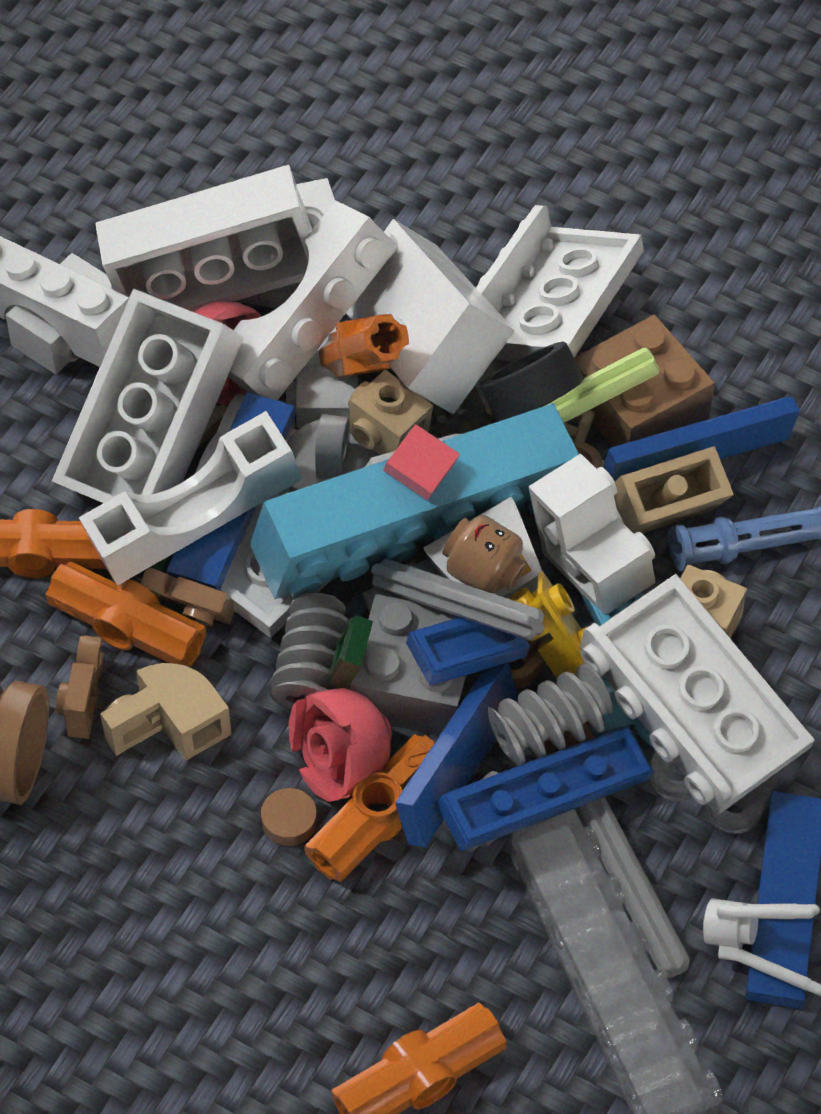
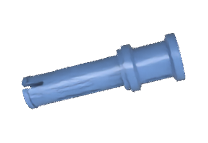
(724, 542)

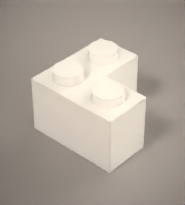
(587, 535)

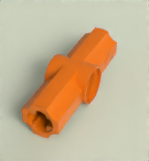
(364, 345)
(40, 542)
(125, 614)
(355, 828)
(422, 1065)

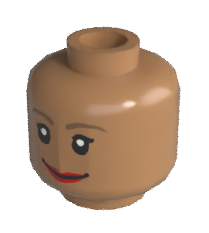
(484, 554)

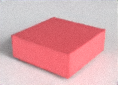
(421, 462)

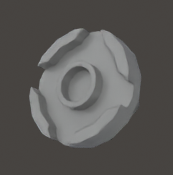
(326, 450)

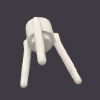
(736, 923)

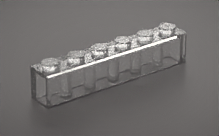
(610, 969)

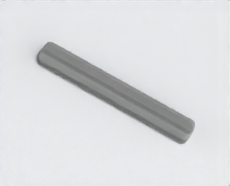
(458, 599)
(638, 892)

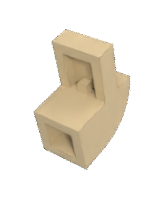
(172, 701)

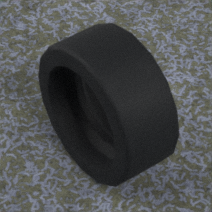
(531, 381)

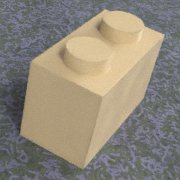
(672, 491)

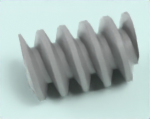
(307, 647)
(550, 713)

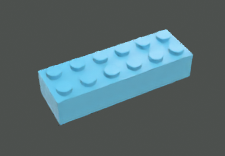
(371, 516)

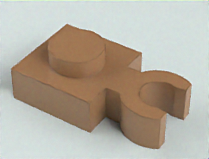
(198, 601)
(80, 696)

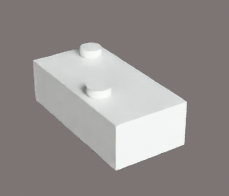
(211, 242)
(447, 319)
(148, 401)

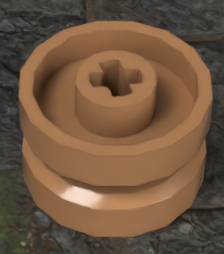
(22, 738)

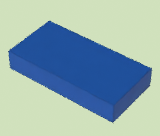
(462, 648)

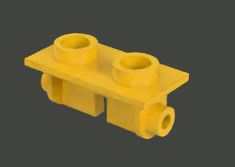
(564, 649)

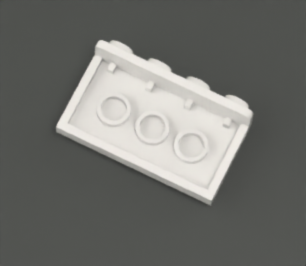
(556, 282)
(695, 694)

